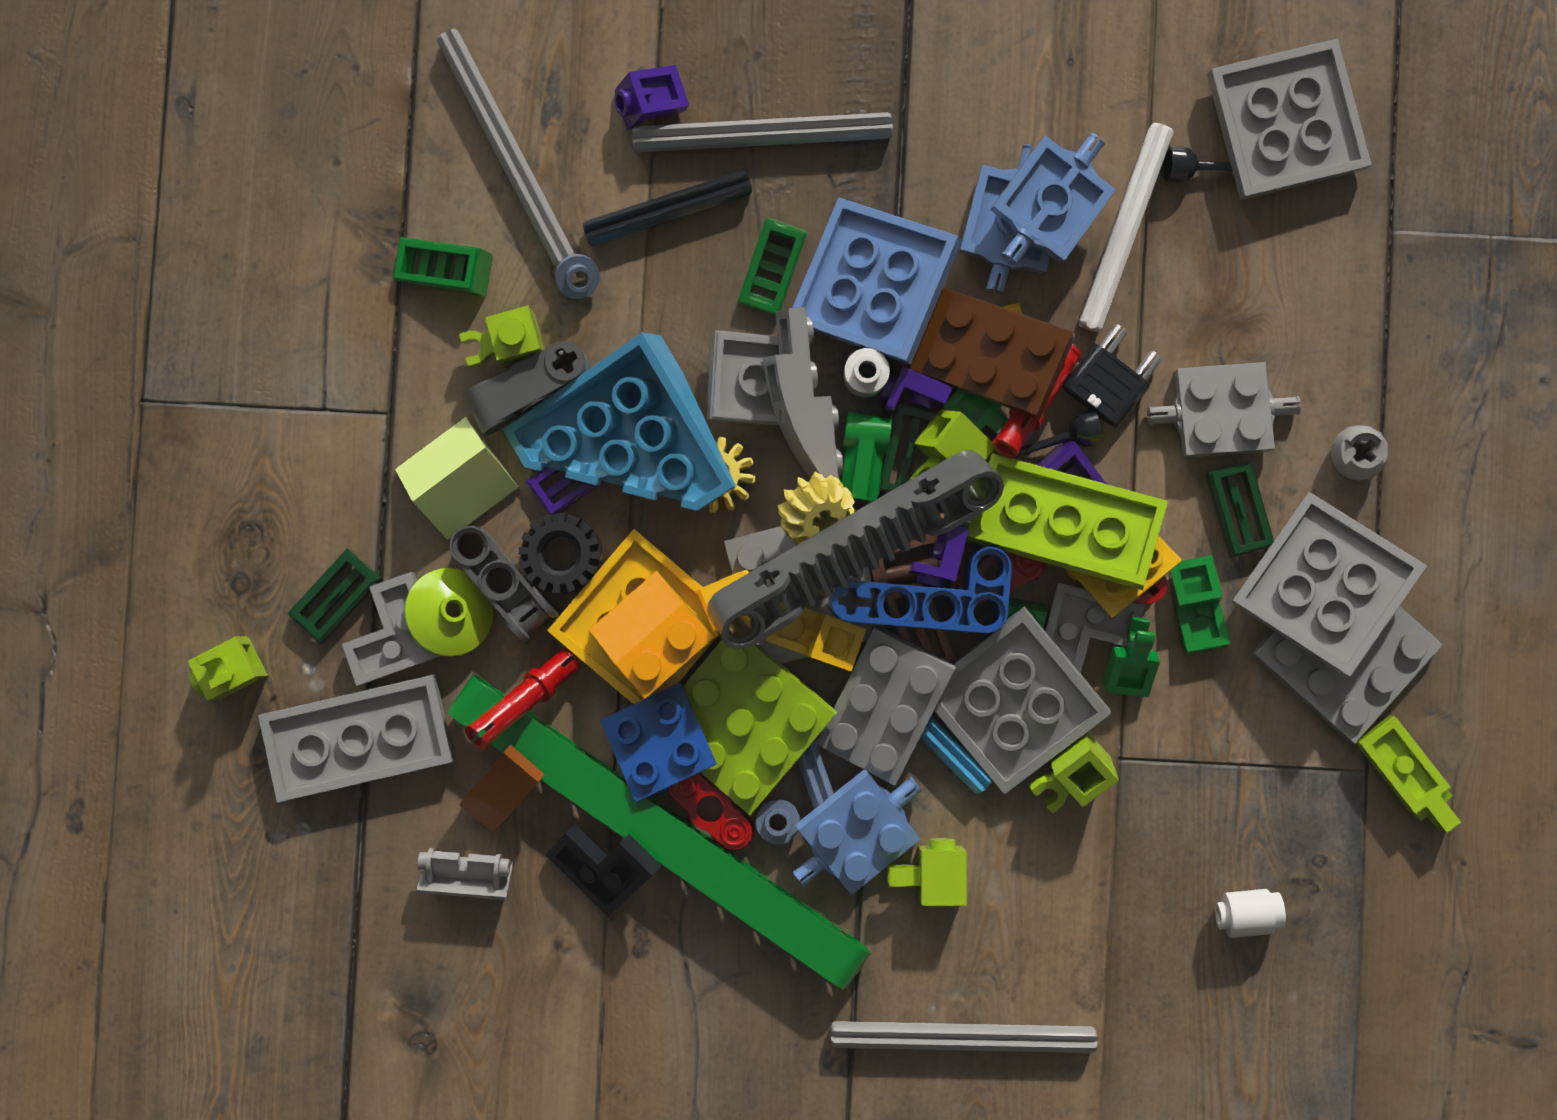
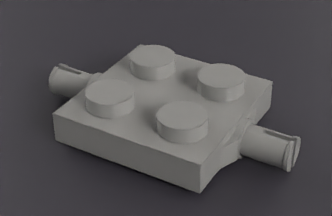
(1224, 410)

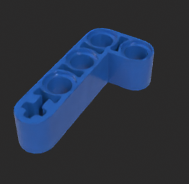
(918, 599)

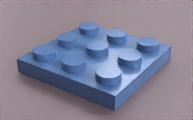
(876, 279)

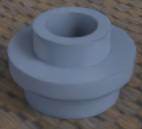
(573, 264)
(773, 807)

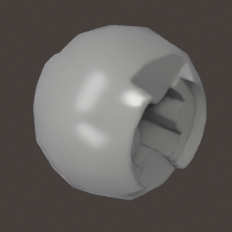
(1375, 452)

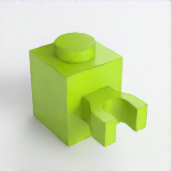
(510, 338)
(948, 435)
(226, 668)
(1078, 770)
(939, 874)

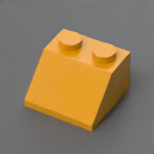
(651, 634)

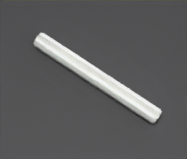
(1125, 227)

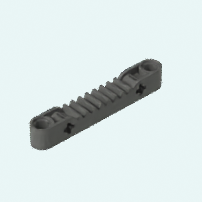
(956, 487)

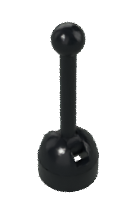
(1182, 164)
(1083, 430)

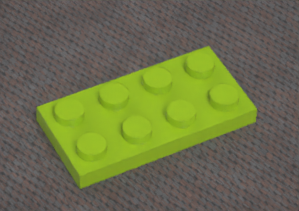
(1071, 522)

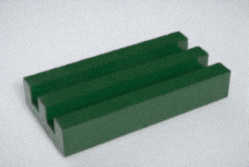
(916, 414)
(1224, 515)
(361, 568)

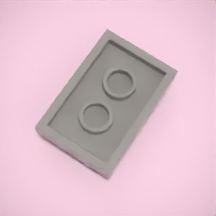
(886, 704)

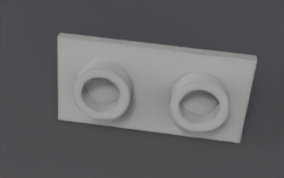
(464, 876)

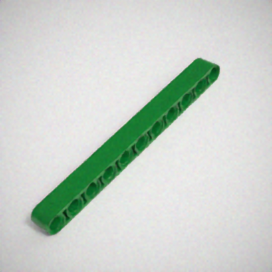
(672, 840)

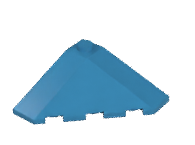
(628, 426)

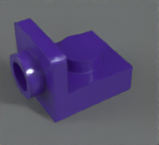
(650, 95)
(923, 390)
(948, 551)

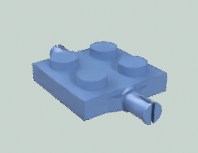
(1053, 199)
(989, 235)
(857, 831)

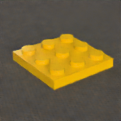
(613, 582)

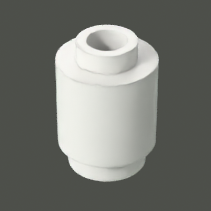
(862, 386)
(1250, 913)

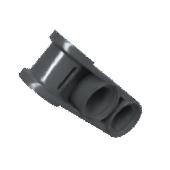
(523, 386)
(521, 596)

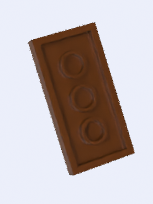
(991, 352)

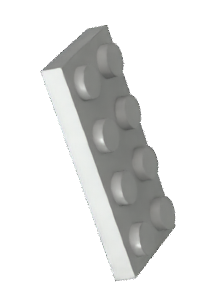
(356, 738)

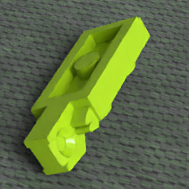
(1409, 773)

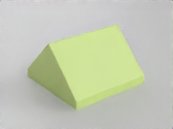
(456, 478)

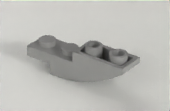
(790, 378)

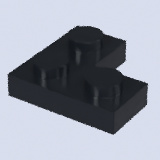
(603, 877)

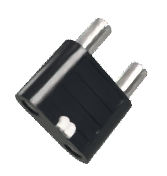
(1106, 382)

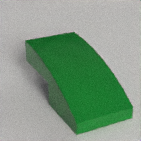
(1197, 606)

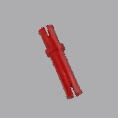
(1021, 425)
(536, 687)

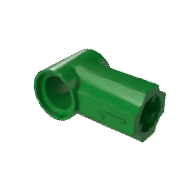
(864, 447)

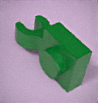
(978, 410)
(1135, 667)

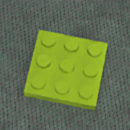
(753, 720)

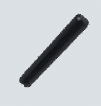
(667, 207)

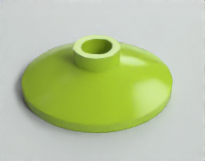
(429, 621)

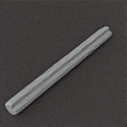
(762, 132)
(505, 146)
(963, 1037)

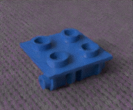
(658, 742)

